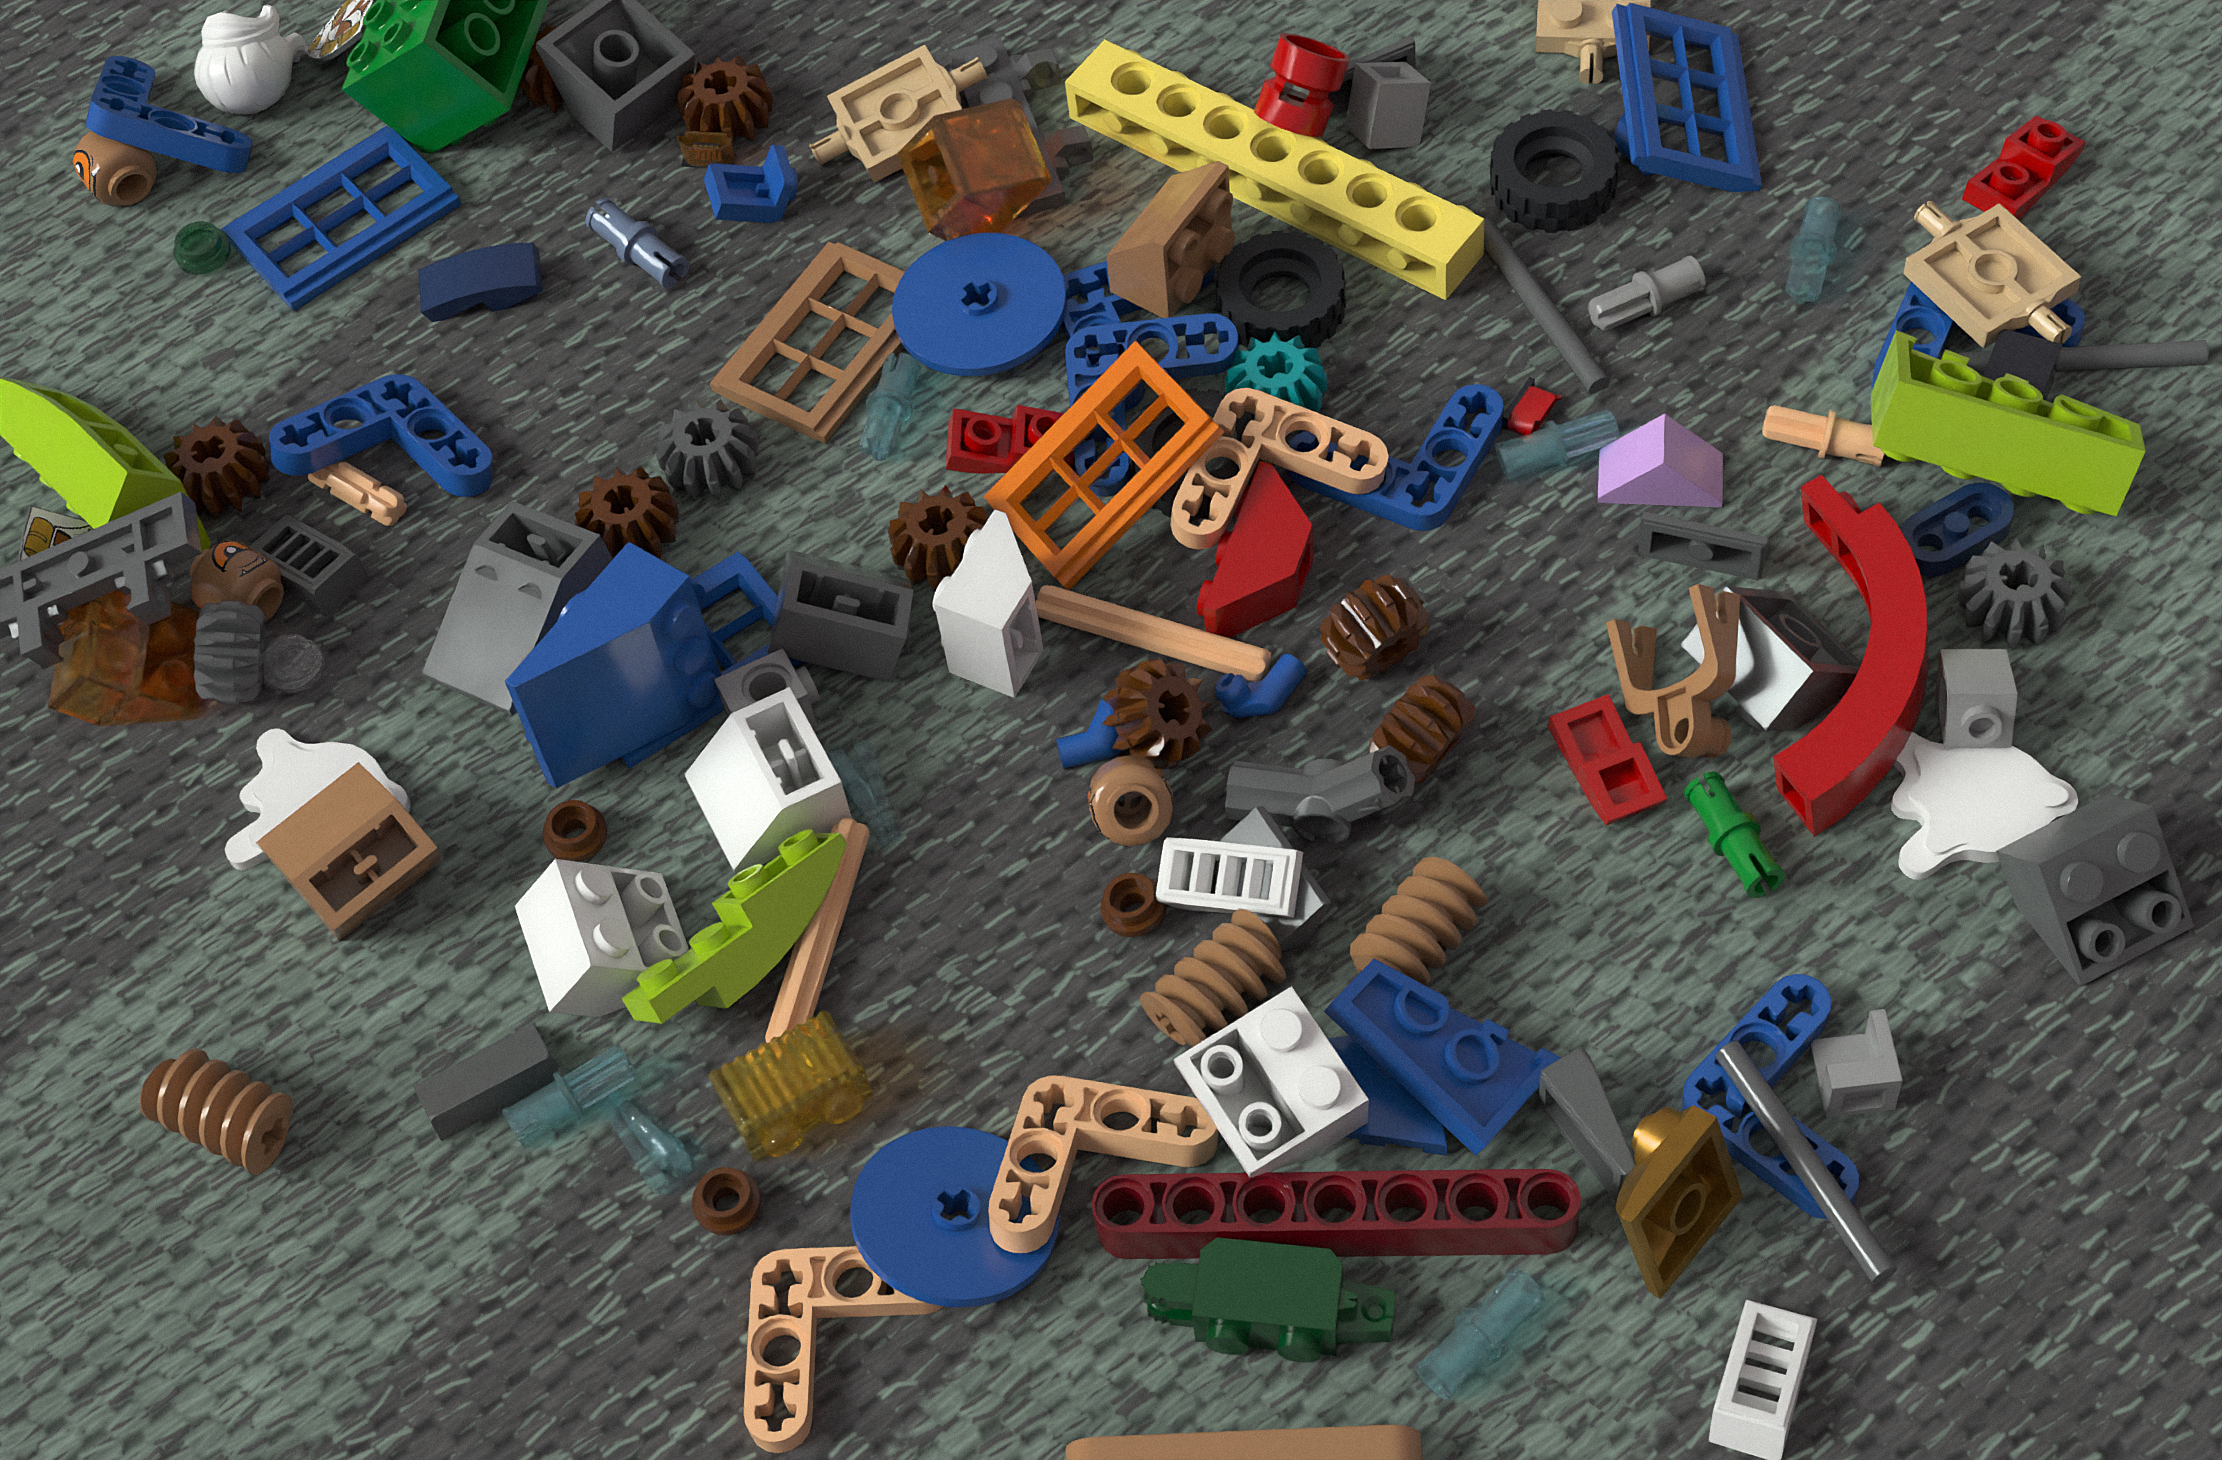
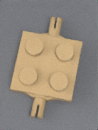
(1580, 30)
(890, 106)
(1991, 274)

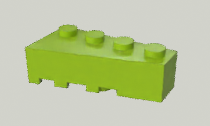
(2001, 430)

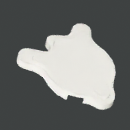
(288, 780)
(1971, 802)

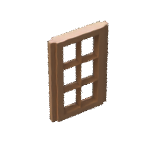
(770, 335)

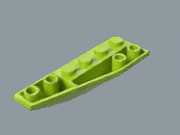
(83, 454)

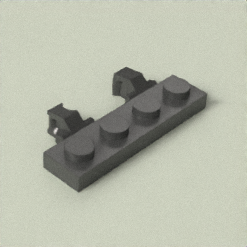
(1017, 79)
(122, 555)

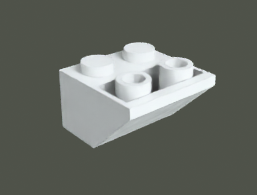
(990, 611)
(766, 781)
(596, 933)
(1275, 1086)

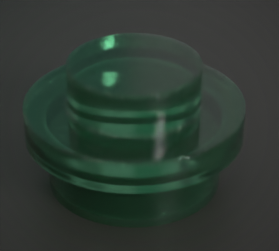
(201, 248)

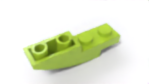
(758, 926)

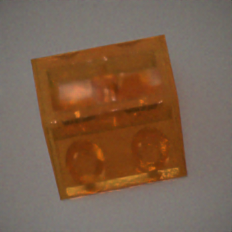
(974, 169)
(124, 668)

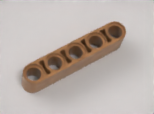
(1321, 1443)

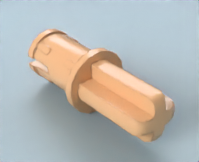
(1827, 434)

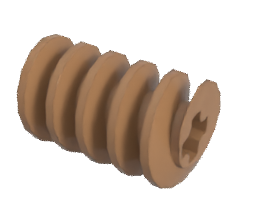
(1421, 920)
(1215, 980)
(218, 1109)

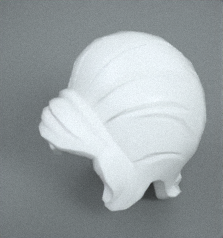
(246, 61)

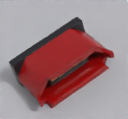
(1529, 406)

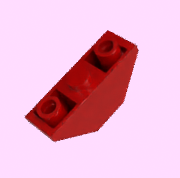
(1260, 561)

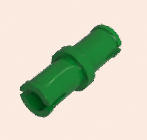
(1734, 834)

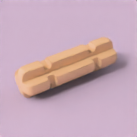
(361, 491)

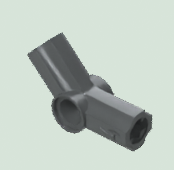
(1323, 794)

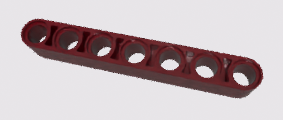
(1365, 1194)

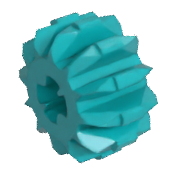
(1280, 371)

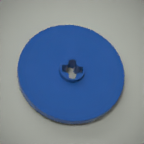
(963, 338)
(902, 1224)

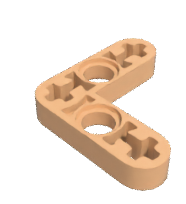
(1266, 441)
(1082, 1128)
(812, 1299)

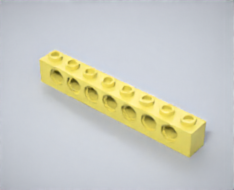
(1277, 170)

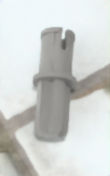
(1647, 294)

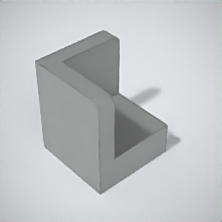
(1387, 105)
(1858, 1070)

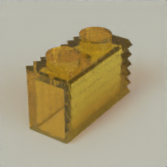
(791, 1087)

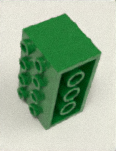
(441, 64)

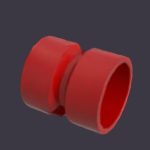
(1308, 66)

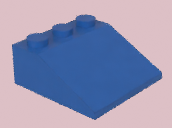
(615, 668)

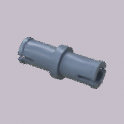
(637, 243)

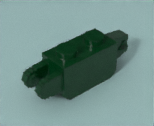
(1269, 1300)

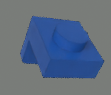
(752, 191)

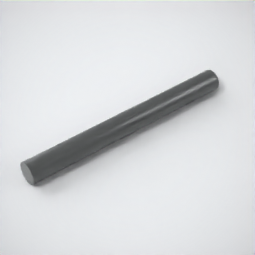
(1543, 309)
(2116, 356)
(1806, 1163)

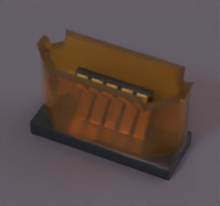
(706, 148)

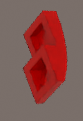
(1606, 761)

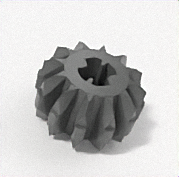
(707, 449)
(2014, 593)
(230, 652)

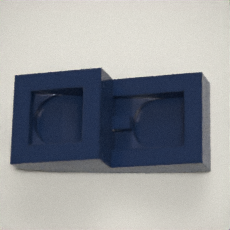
(489, 275)

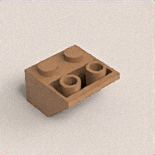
(1174, 241)
(350, 850)

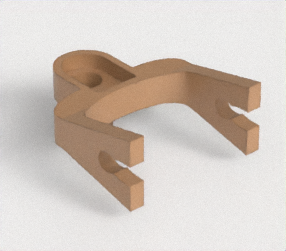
(1683, 709)

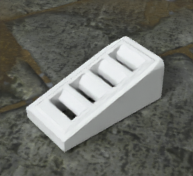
(1189, 869)
(1753, 1422)

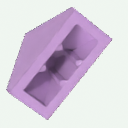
(1661, 467)

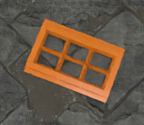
(1135, 497)

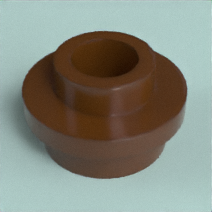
(570, 816)
(1128, 890)
(718, 1184)

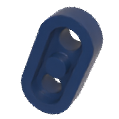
(1950, 531)

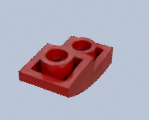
(2026, 168)
(995, 443)

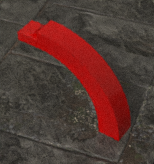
(1870, 726)

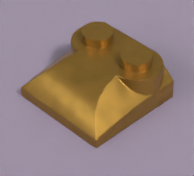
(1675, 1192)

